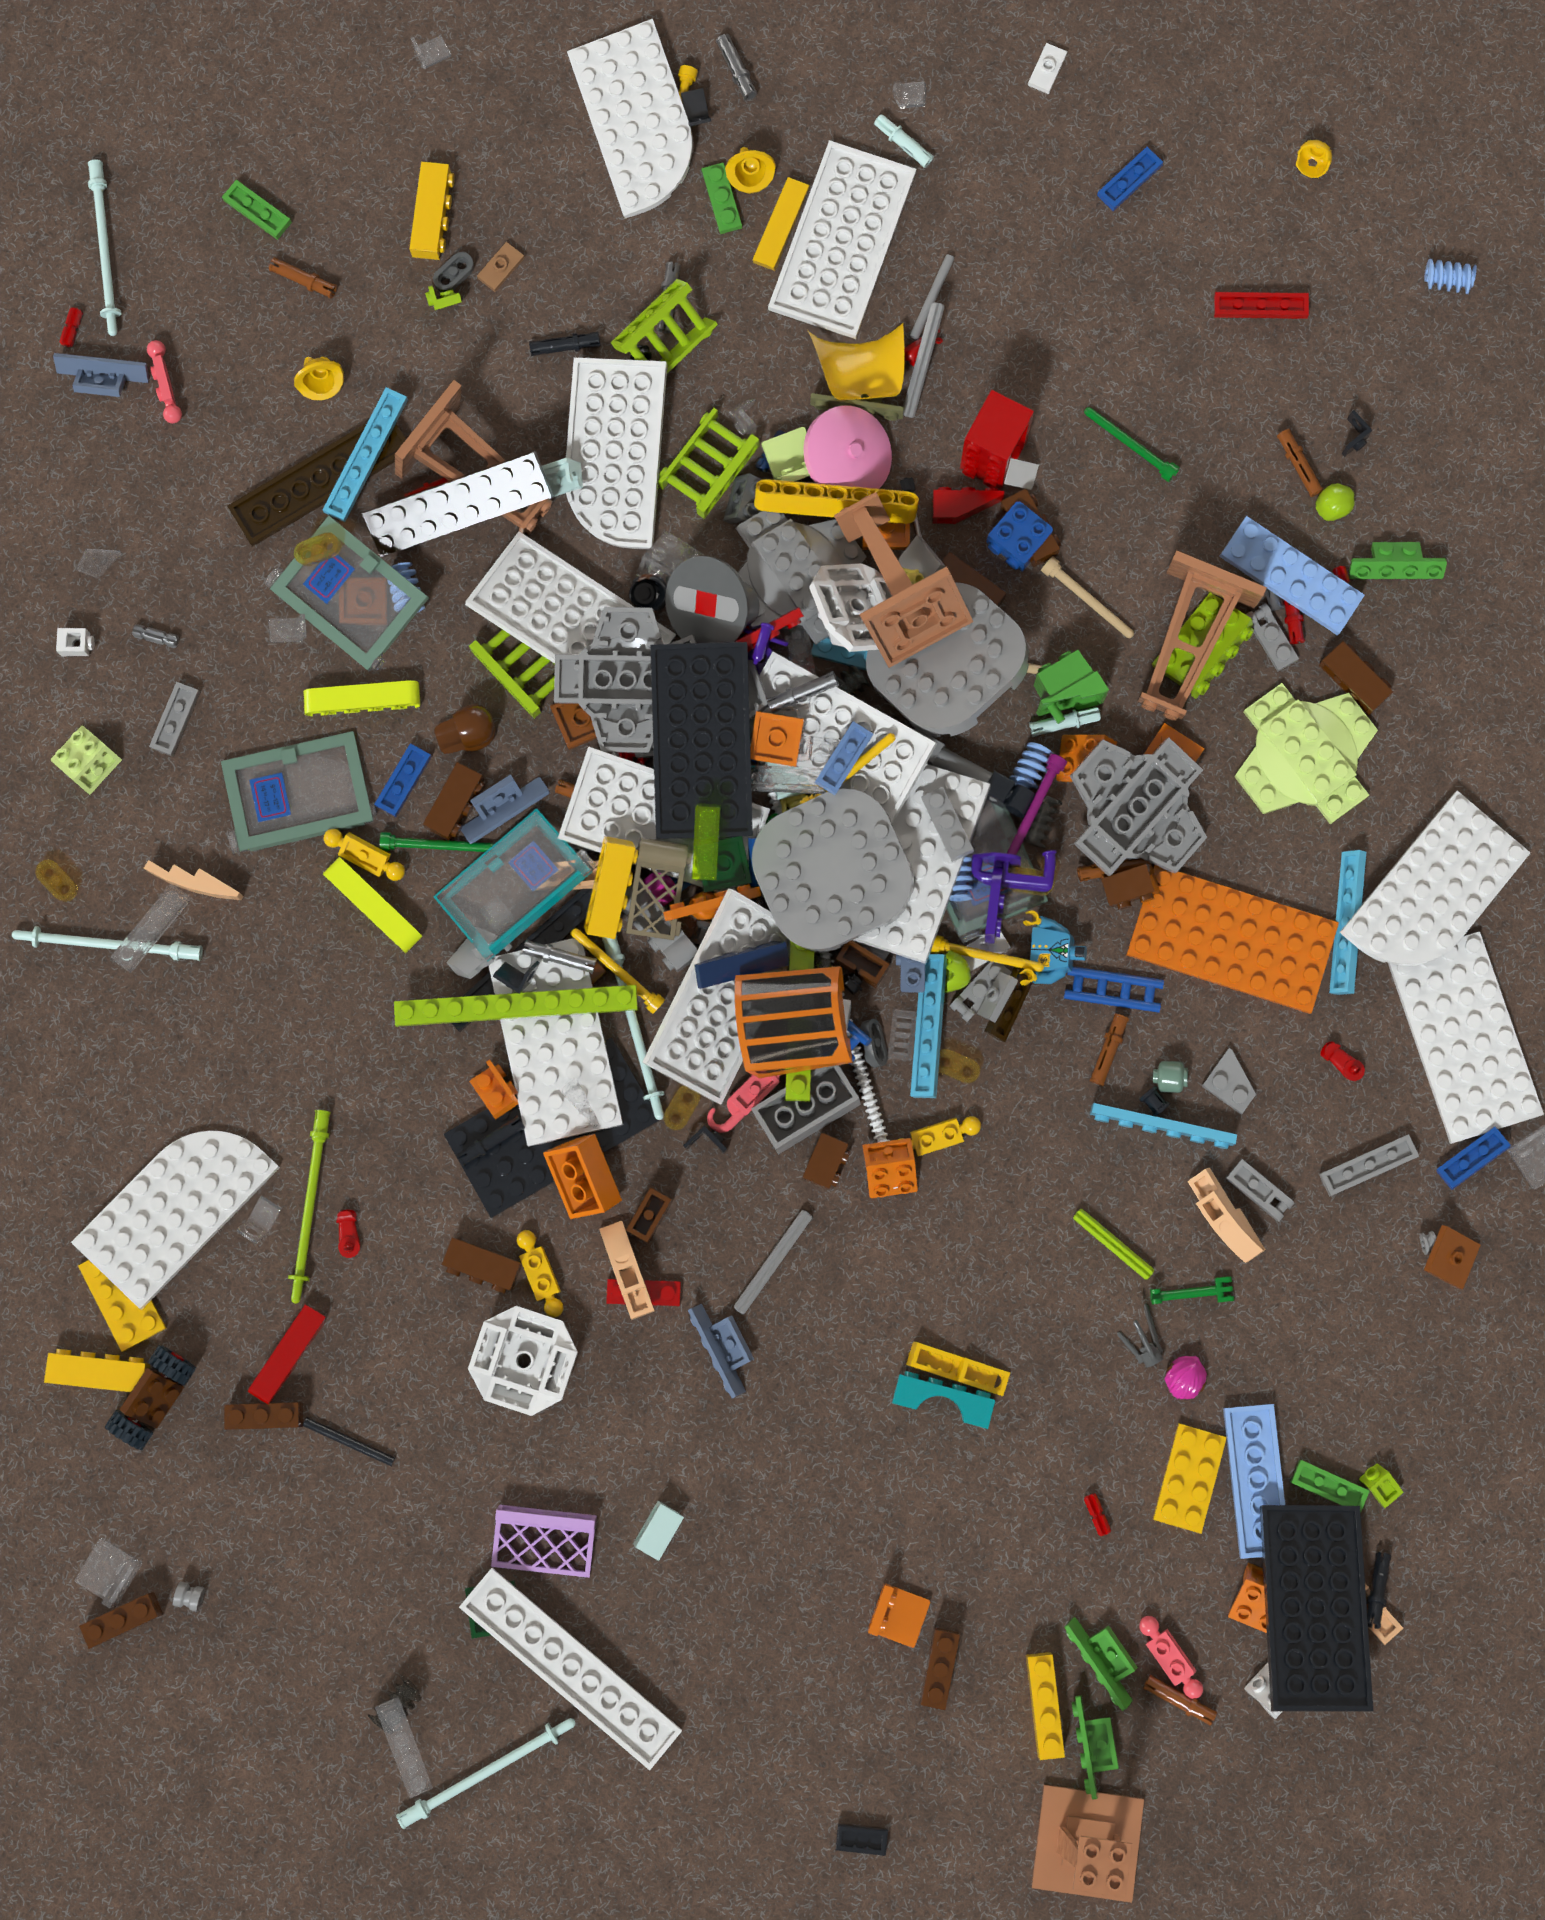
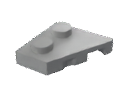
(1230, 1083)

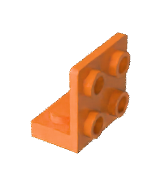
(1075, 749)
(890, 1166)
(1250, 1600)
(898, 1615)

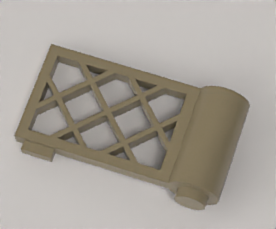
(665, 857)

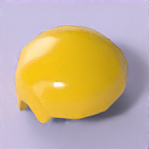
(1319, 152)

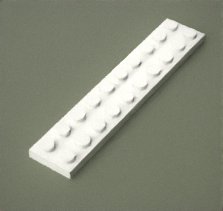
(570, 1668)

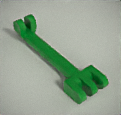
(1158, 1296)

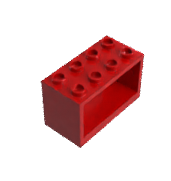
(995, 438)

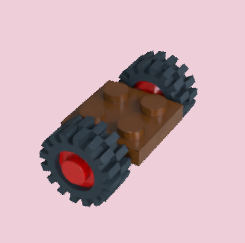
(151, 1398)

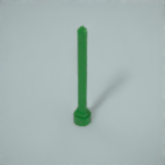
(1166, 469)
(390, 841)

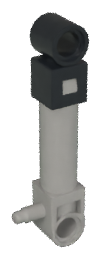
(1002, 790)

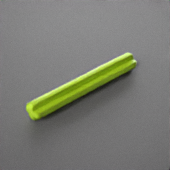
(1113, 1244)

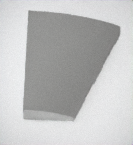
(466, 963)

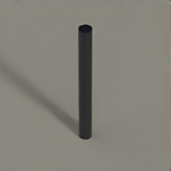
(349, 1441)

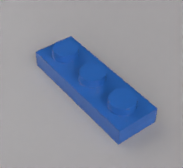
(1130, 178)
(403, 780)
(1473, 1158)

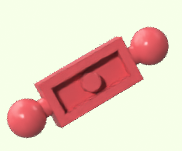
(159, 372)
(1171, 1657)

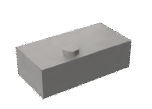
(793, 1121)

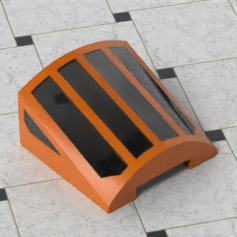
(791, 1021)

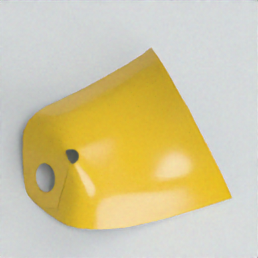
(863, 368)

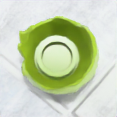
(1335, 502)
(957, 972)

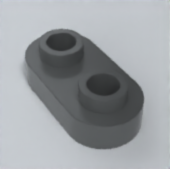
(452, 272)
(876, 1051)

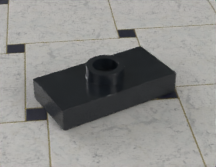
(861, 1839)

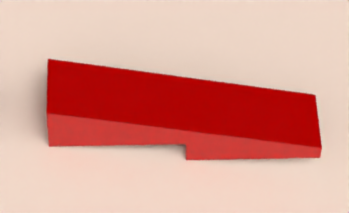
(287, 1354)

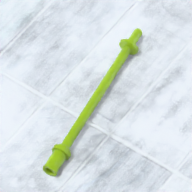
(319, 1136)

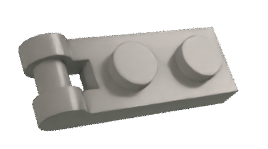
(1272, 638)
(977, 990)
(1259, 1189)

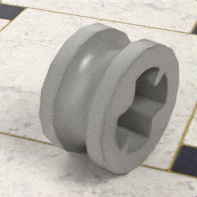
(1427, 1242)

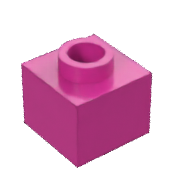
(658, 889)

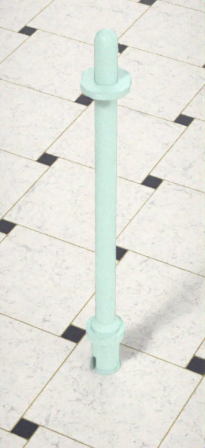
(98, 185)
(175, 950)
(613, 950)
(423, 1808)

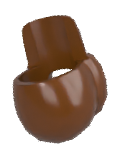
(468, 730)

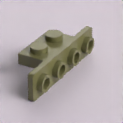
(871, 405)

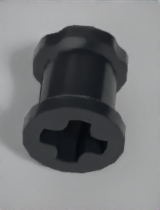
(1154, 1101)

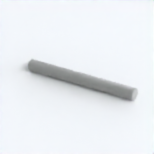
(932, 296)

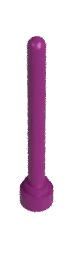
(1054, 766)

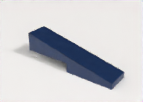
(750, 961)

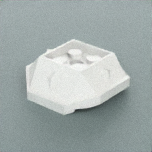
(842, 595)
(497, 1353)

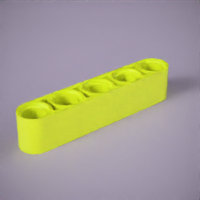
(361, 697)
(372, 905)

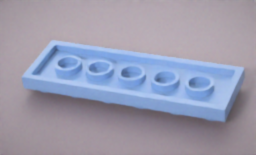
(1292, 575)
(1253, 1470)

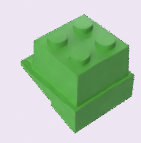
(1068, 685)

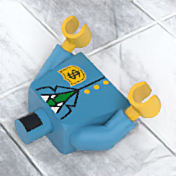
(1053, 948)

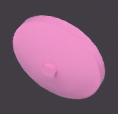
(847, 449)

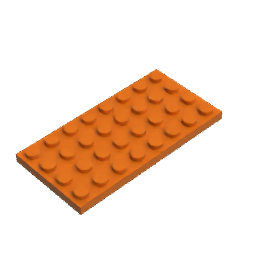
(1234, 939)

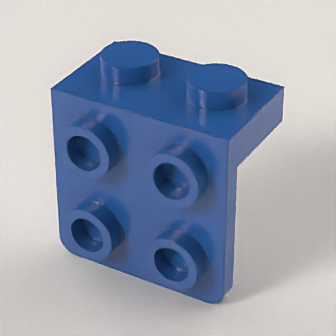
(1018, 536)

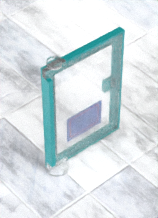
(513, 884)

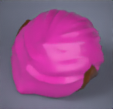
(1186, 1377)

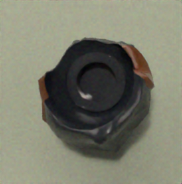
(648, 592)

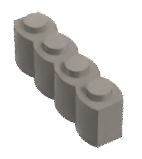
(677, 952)

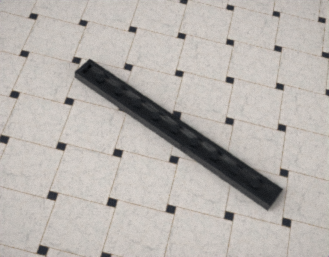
(552, 931)

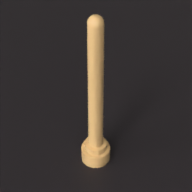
(1054, 570)

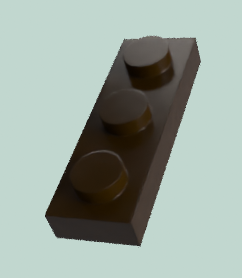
(1005, 1021)

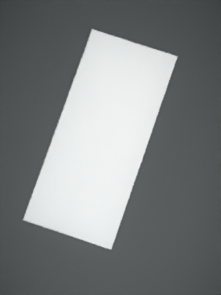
(1021, 474)

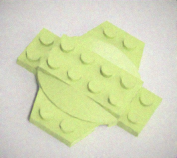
(1306, 753)

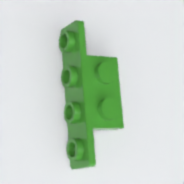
(1397, 561)
(1106, 1658)
(1097, 1744)

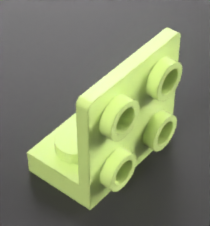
(786, 455)
(86, 759)

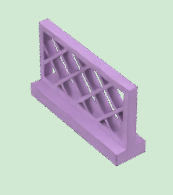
(543, 1519)

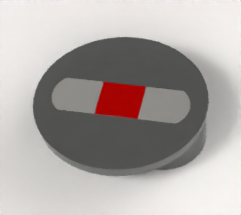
(709, 601)

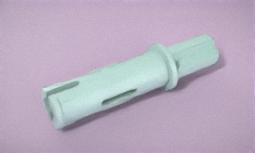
(903, 140)
(1071, 720)

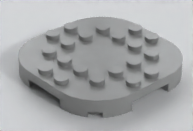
(959, 675)
(832, 870)

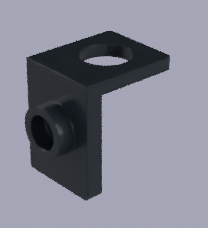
(695, 107)
(1360, 441)
(514, 978)
(714, 1136)

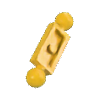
(364, 854)
(943, 1134)
(539, 1273)

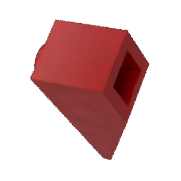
(957, 505)

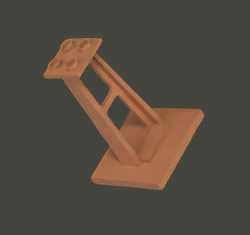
(430, 428)
(1216, 581)
(915, 613)
(1087, 1843)

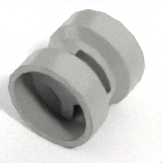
(188, 1596)

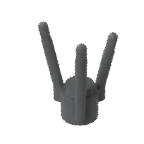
(1150, 1353)

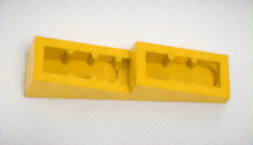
(780, 224)
(957, 1368)

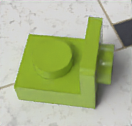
(447, 298)
(1381, 1485)

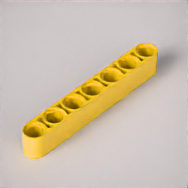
(829, 499)

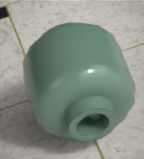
(1171, 1076)

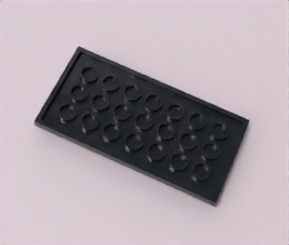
(701, 736)
(518, 1171)
(1315, 1609)

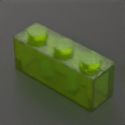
(706, 841)

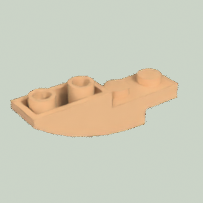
(1224, 1218)
(626, 1270)

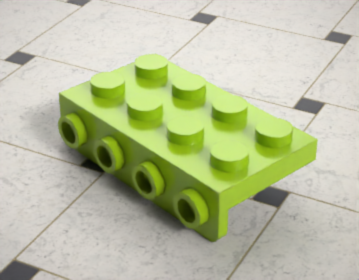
(1194, 633)

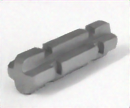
(155, 635)

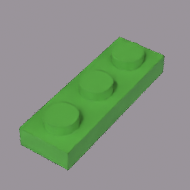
(721, 198)
(256, 209)
(1328, 1485)

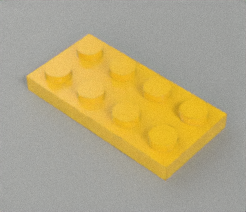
(123, 1317)
(1189, 1478)

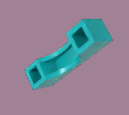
(974, 1408)

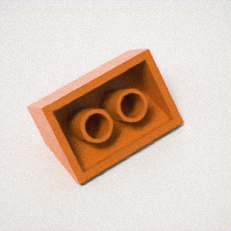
(582, 1177)

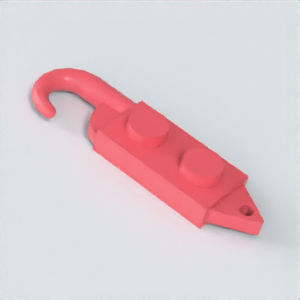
(742, 1101)

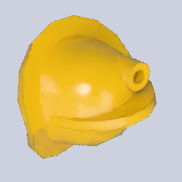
(750, 170)
(319, 378)

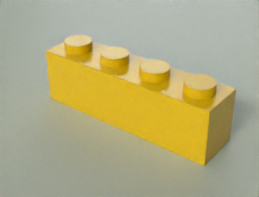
(430, 211)
(610, 887)
(94, 1372)
(1045, 1706)

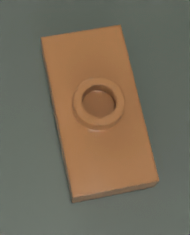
(500, 267)

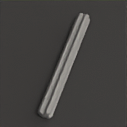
(923, 359)
(773, 1262)

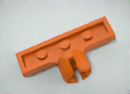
(705, 905)

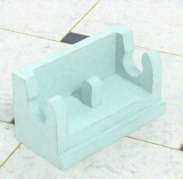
(563, 476)
(658, 1530)

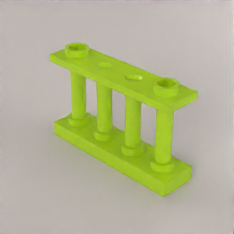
(660, 310)
(718, 484)
(515, 685)

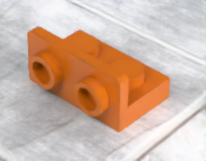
(494, 1091)

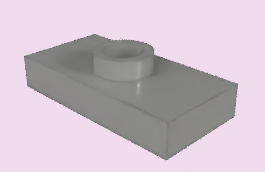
(997, 997)

